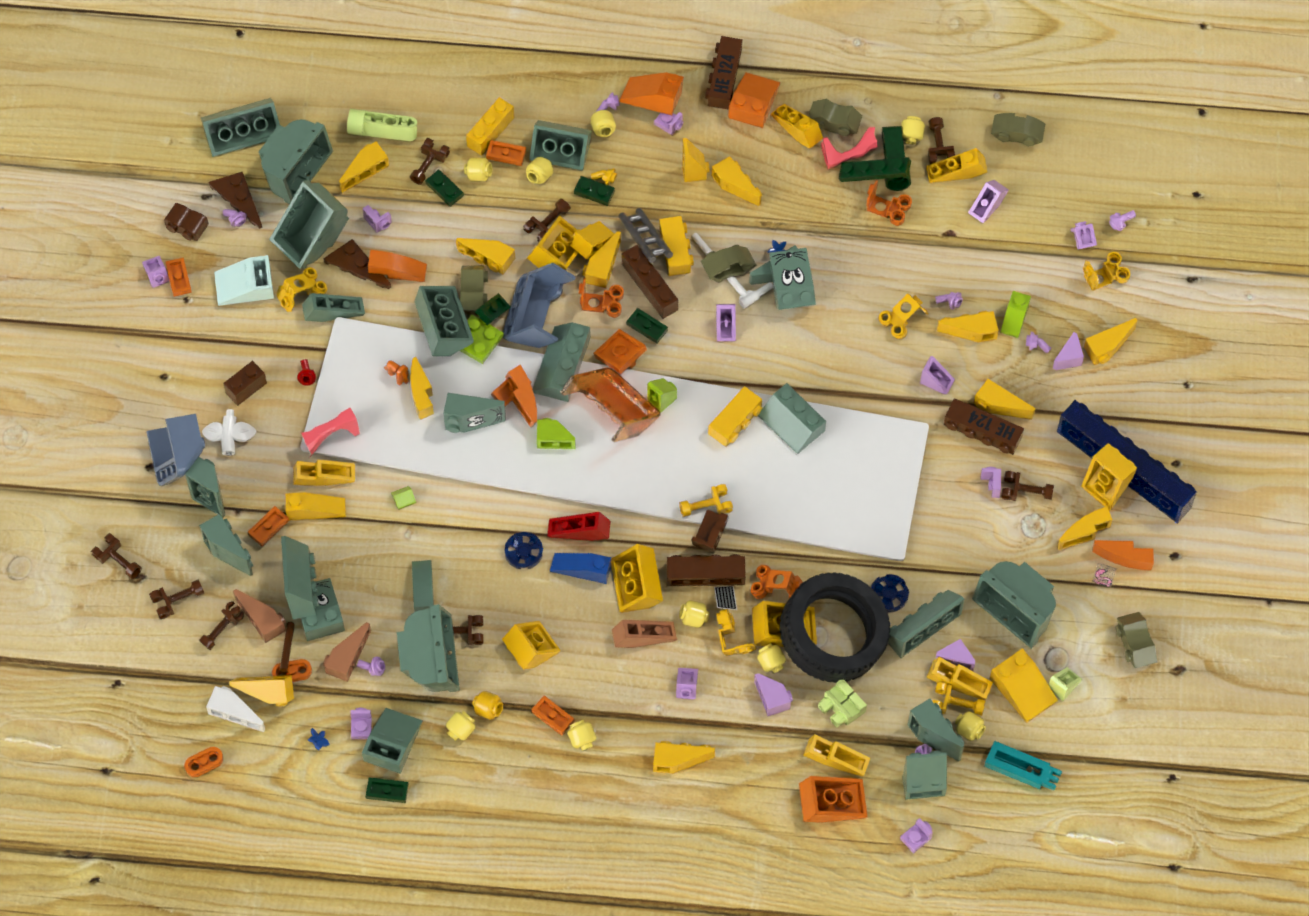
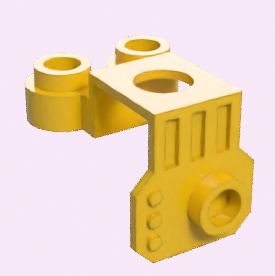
(1109, 272)
(308, 282)
(898, 318)
(726, 619)

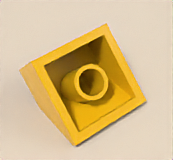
(530, 644)

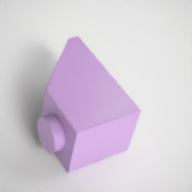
(988, 200)
(773, 694)

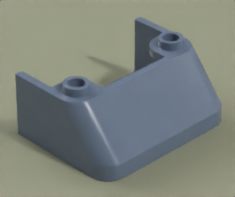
(531, 305)
(175, 447)

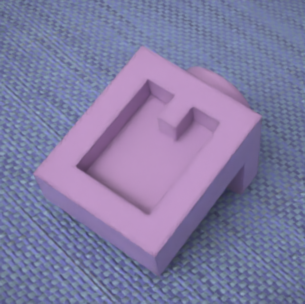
(669, 123)
(375, 220)
(1084, 235)
(156, 271)
(994, 477)
(686, 683)
(361, 723)
(917, 835)

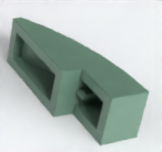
(422, 584)

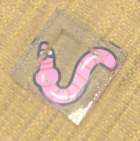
(1104, 575)

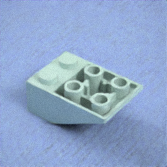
(244, 281)

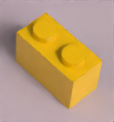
(591, 239)

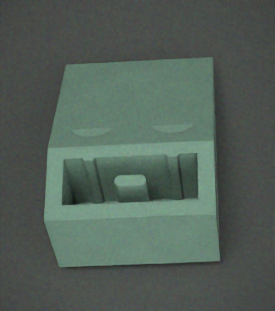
(225, 545)
(935, 730)
(391, 740)
(925, 775)

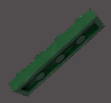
(875, 169)

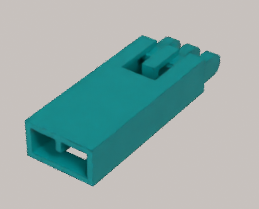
(1015, 763)

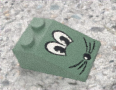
(792, 279)
(470, 413)
(328, 615)

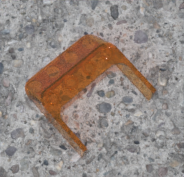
(615, 398)

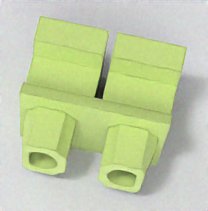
(844, 702)

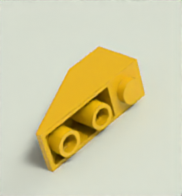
(799, 126)
(958, 167)
(731, 179)
(489, 252)
(974, 327)
(676, 757)

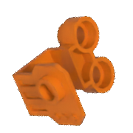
(893, 208)
(606, 301)
(768, 580)

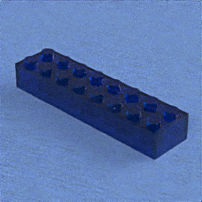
(1151, 478)

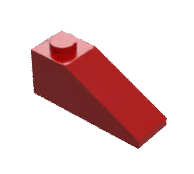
(580, 527)

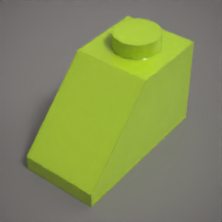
(1015, 314)
(661, 393)
(553, 435)

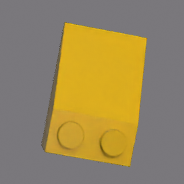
(555, 246)
(1108, 476)
(767, 623)
(1023, 685)

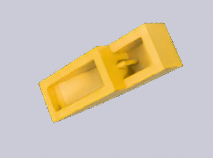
(421, 390)
(323, 473)
(1086, 528)
(960, 678)
(836, 755)

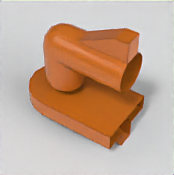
(400, 371)

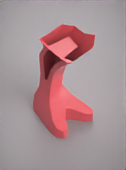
(834, 158)
(345, 420)

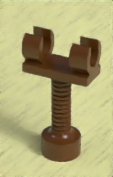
(936, 125)
(418, 176)
(561, 207)
(1012, 477)
(132, 569)
(158, 595)
(476, 638)
(208, 640)

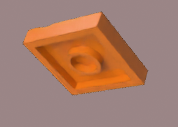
(620, 351)

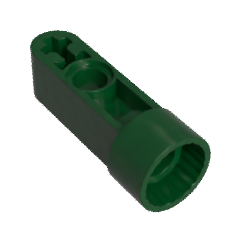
(894, 148)

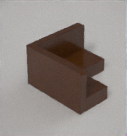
(710, 531)

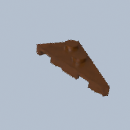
(236, 192)
(353, 260)

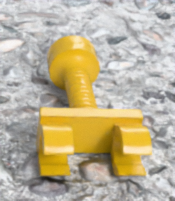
(718, 491)
(942, 688)

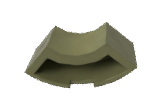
(835, 117)
(1018, 129)
(728, 263)
(472, 287)
(1136, 640)

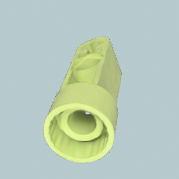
(381, 125)

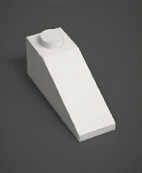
(229, 706)

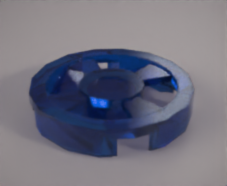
(523, 550)
(889, 591)

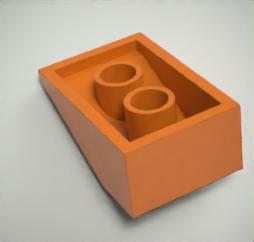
(654, 92)
(753, 100)
(832, 799)

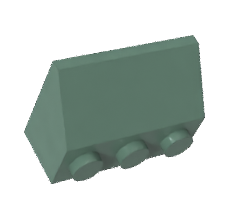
(560, 144)
(792, 418)
(205, 485)

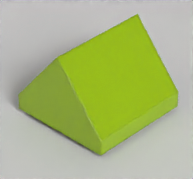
(403, 497)

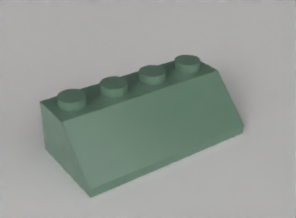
(240, 126)
(443, 319)
(562, 360)
(299, 578)
(925, 622)

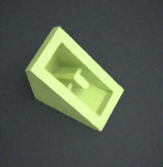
(1064, 683)

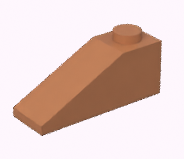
(262, 616)
(642, 633)
(346, 654)

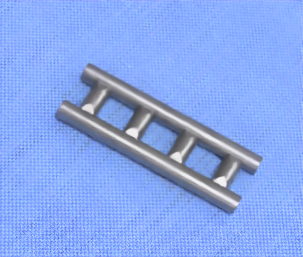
(647, 227)

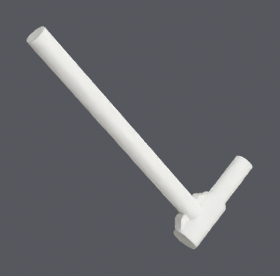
(747, 297)

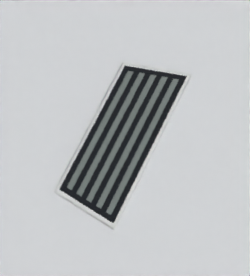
(725, 597)

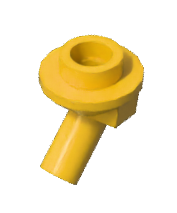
(608, 176)

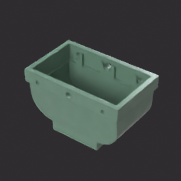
(293, 154)
(309, 224)
(1019, 597)
(425, 649)

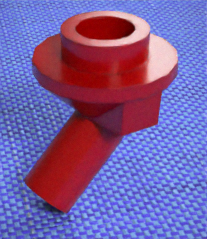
(306, 375)

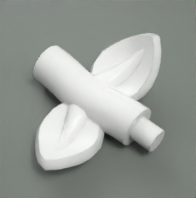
(229, 432)

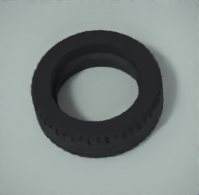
(855, 595)

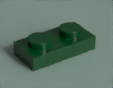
(444, 188)
(594, 190)
(492, 309)
(647, 325)
(387, 790)

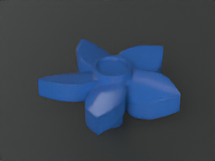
(777, 247)
(318, 739)

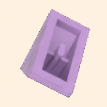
(726, 322)
(1070, 355)
(936, 376)
(957, 654)

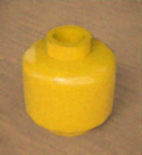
(487, 705)

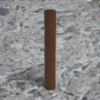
(287, 647)

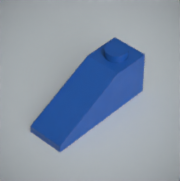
(582, 565)

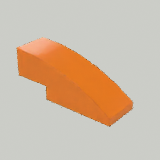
(396, 266)
(523, 394)
(1124, 554)

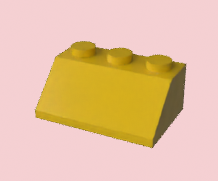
(636, 579)

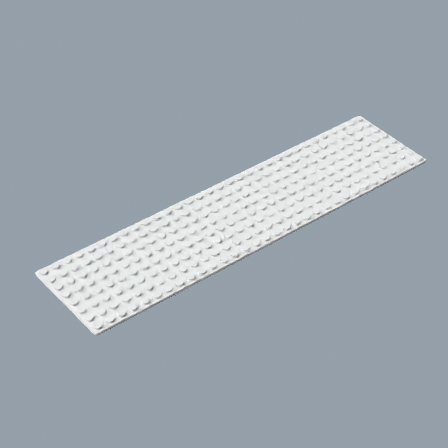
(839, 493)

